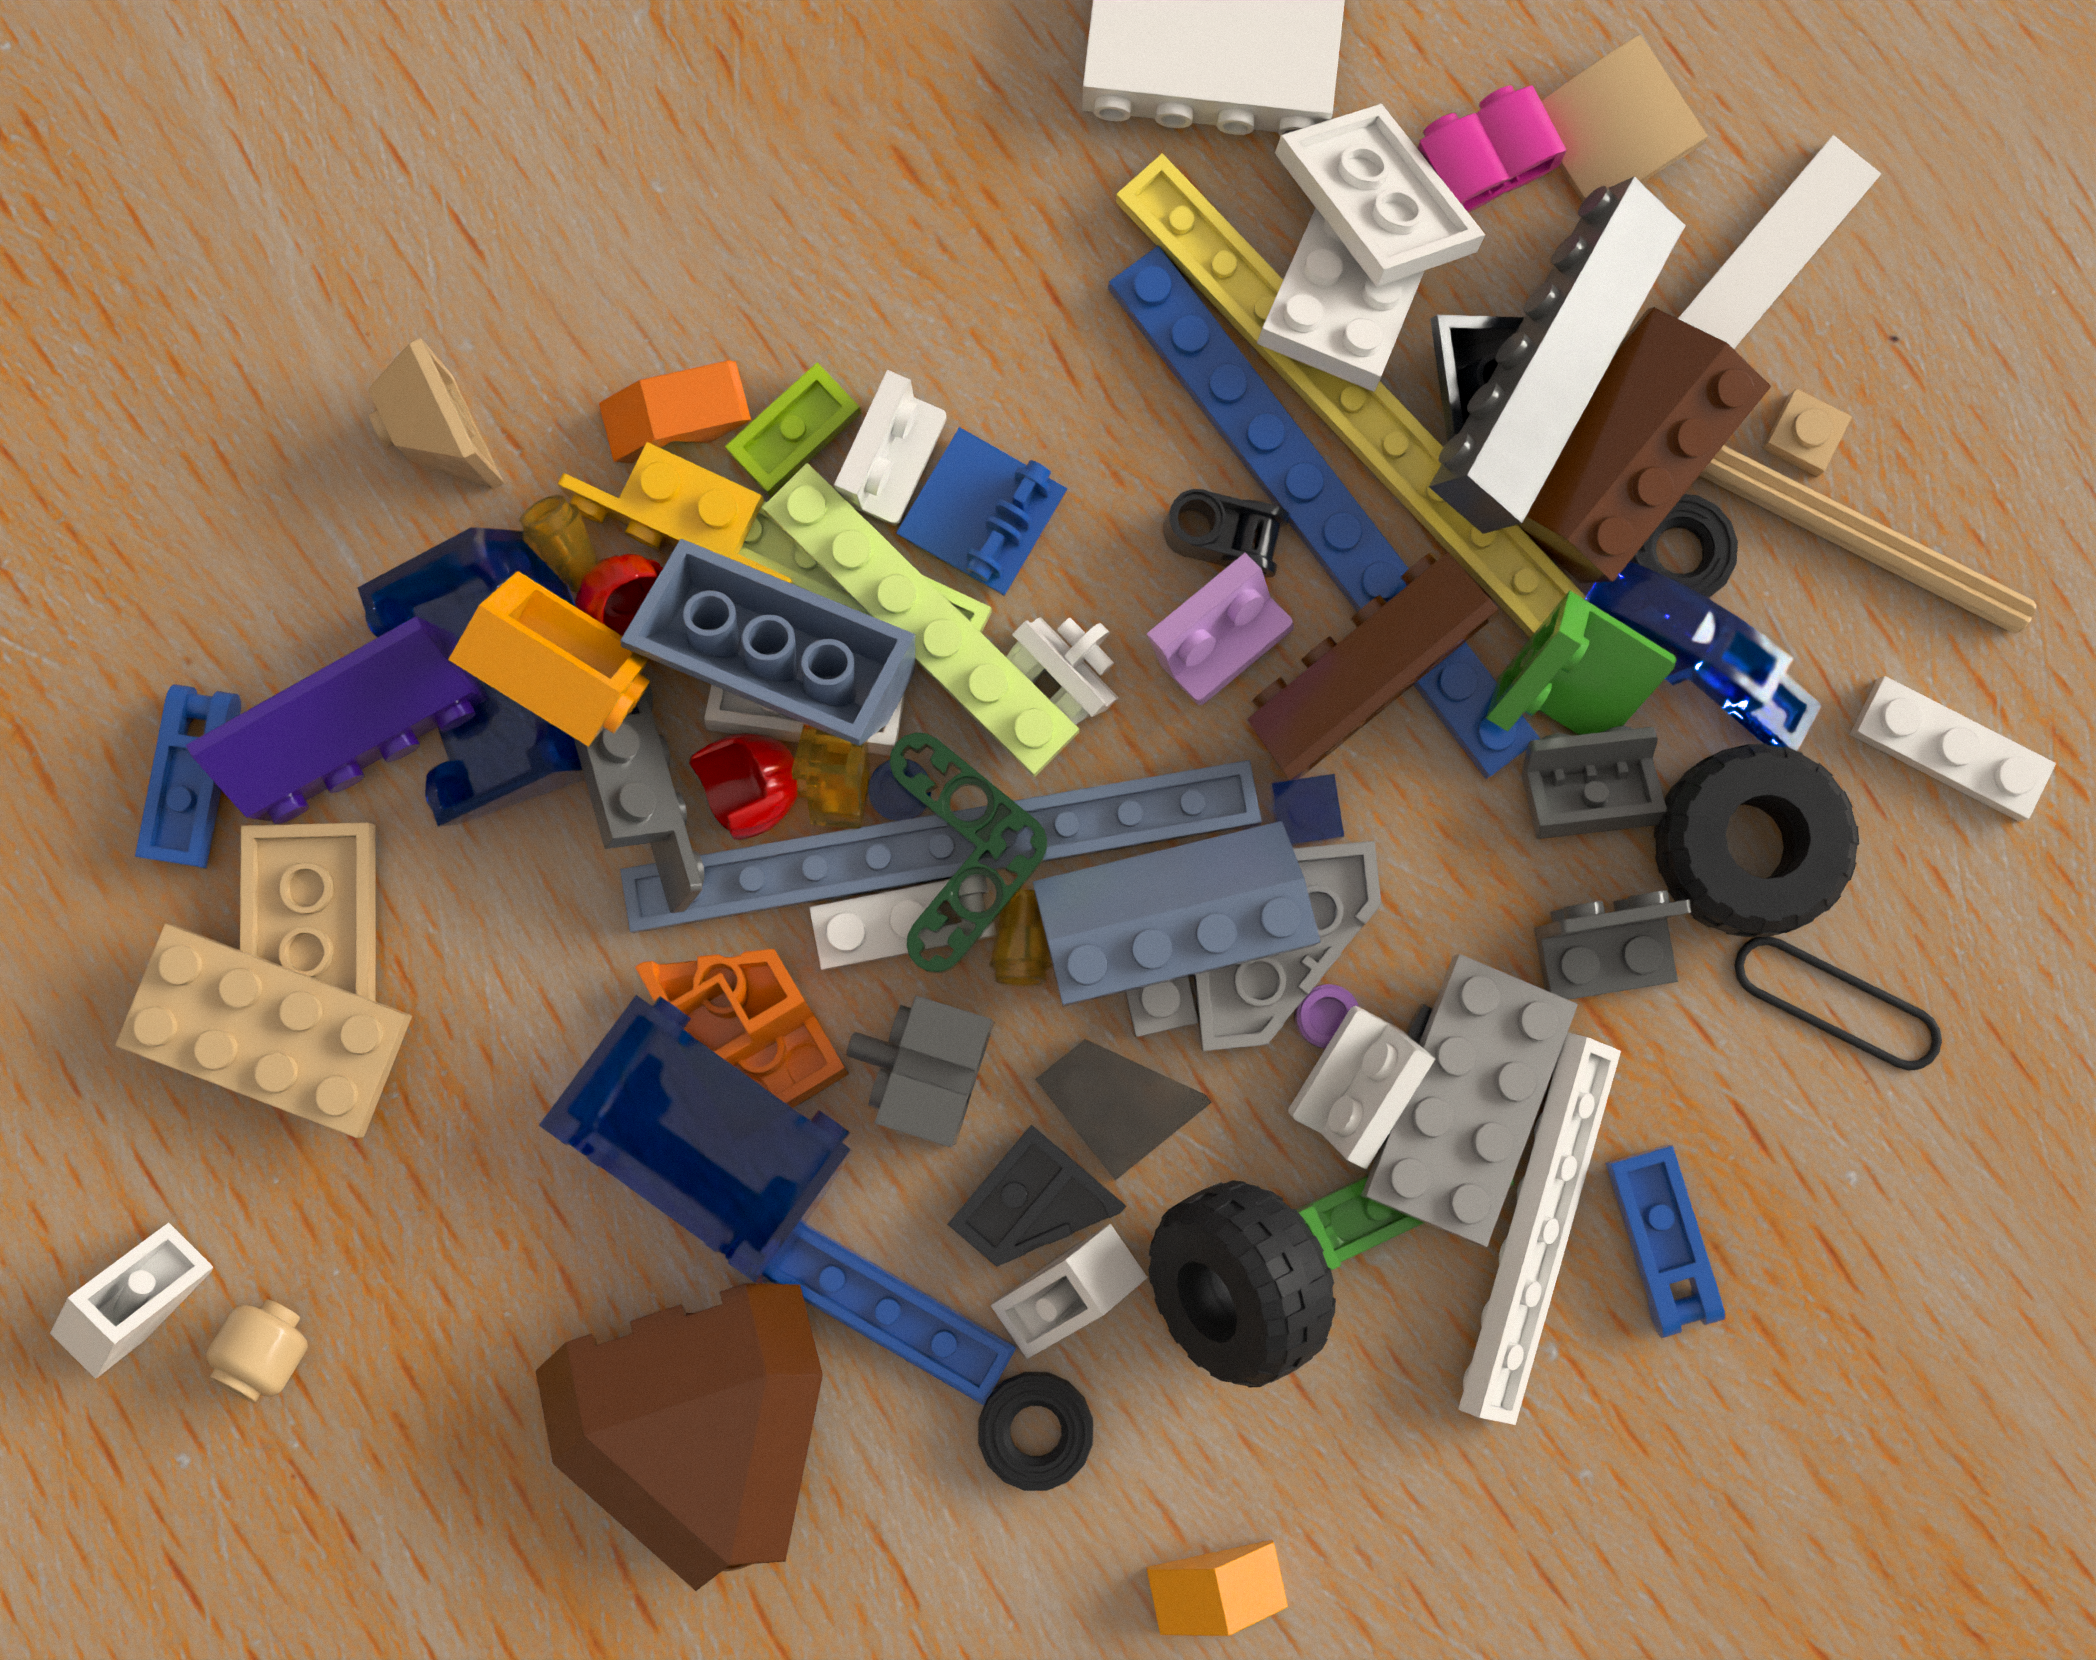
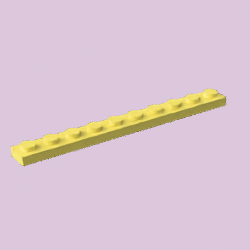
(1367, 421)

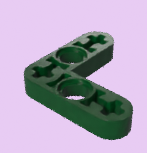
(984, 834)

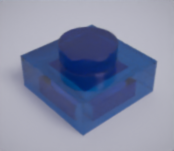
(1308, 809)

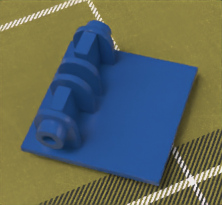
(982, 510)

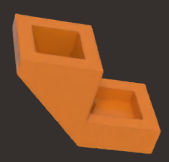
(675, 407)

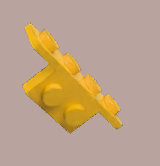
(675, 501)

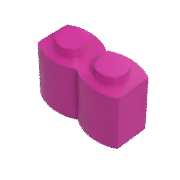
(1495, 148)

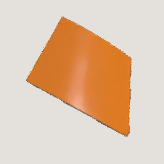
(752, 1019)

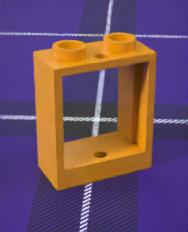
(552, 659)

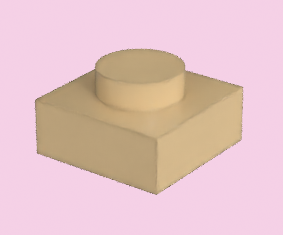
(1806, 432)

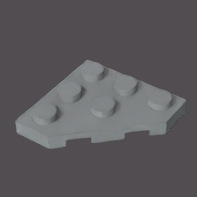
(1255, 998)

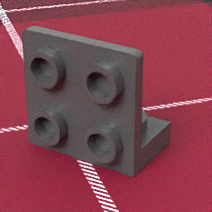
(1609, 952)

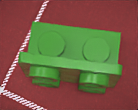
(1580, 671)

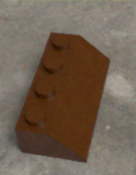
(1640, 444)
(1372, 665)

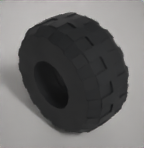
(1814, 827)
(1242, 1283)

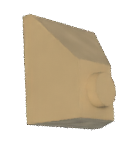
(428, 417)

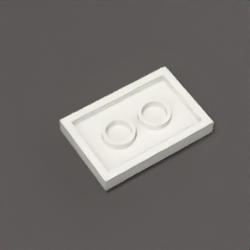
(1379, 194)
(1334, 312)

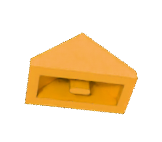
(1217, 1591)

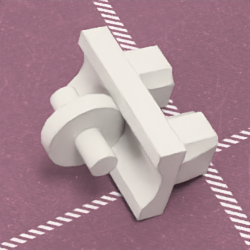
(1043, 649)

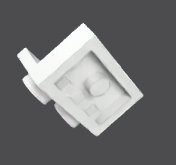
(890, 451)
(1361, 1085)

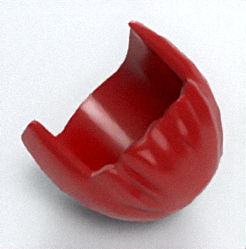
(617, 589)
(746, 782)

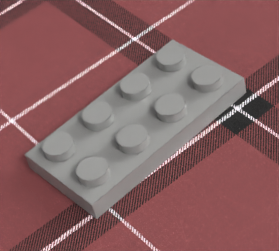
(1476, 1105)

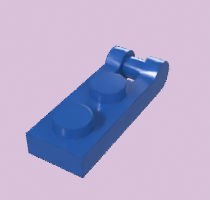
(180, 794)
(1665, 1239)

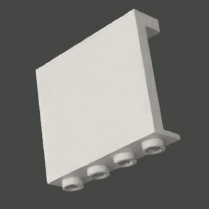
(1214, 62)

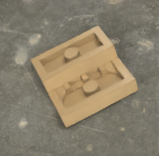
(1621, 120)

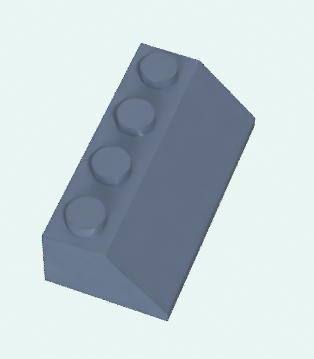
(773, 643)
(1175, 913)

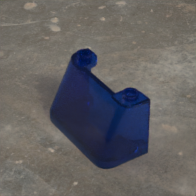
(505, 748)
(699, 1138)

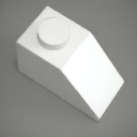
(1069, 1292)
(129, 1300)

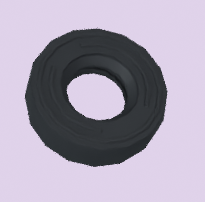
(1716, 538)
(1021, 1469)

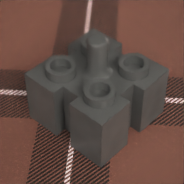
(926, 1069)

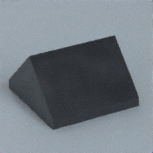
(1466, 359)

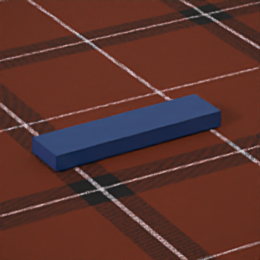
(895, 1314)

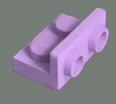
(1220, 630)

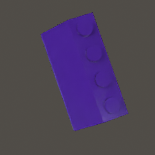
(340, 722)

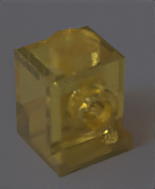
(832, 778)

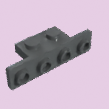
(638, 801)

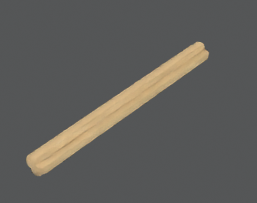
(1870, 540)

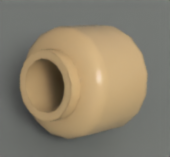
(256, 1350)

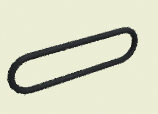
(1827, 1027)

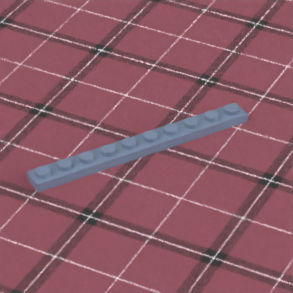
(931, 851)

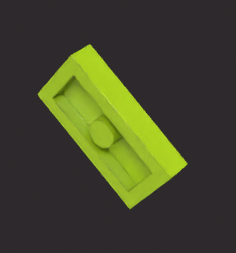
(793, 429)

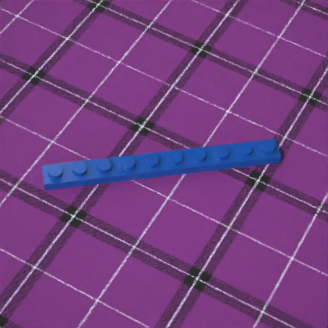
(1303, 485)

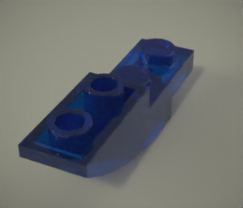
(1713, 651)

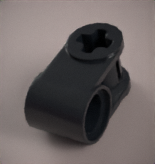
(1231, 529)

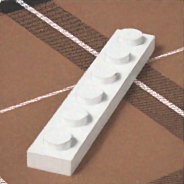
(1539, 1230)

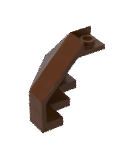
(693, 1426)

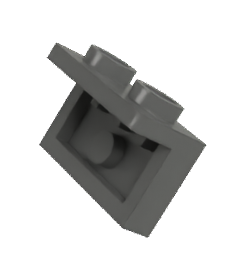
(1593, 782)

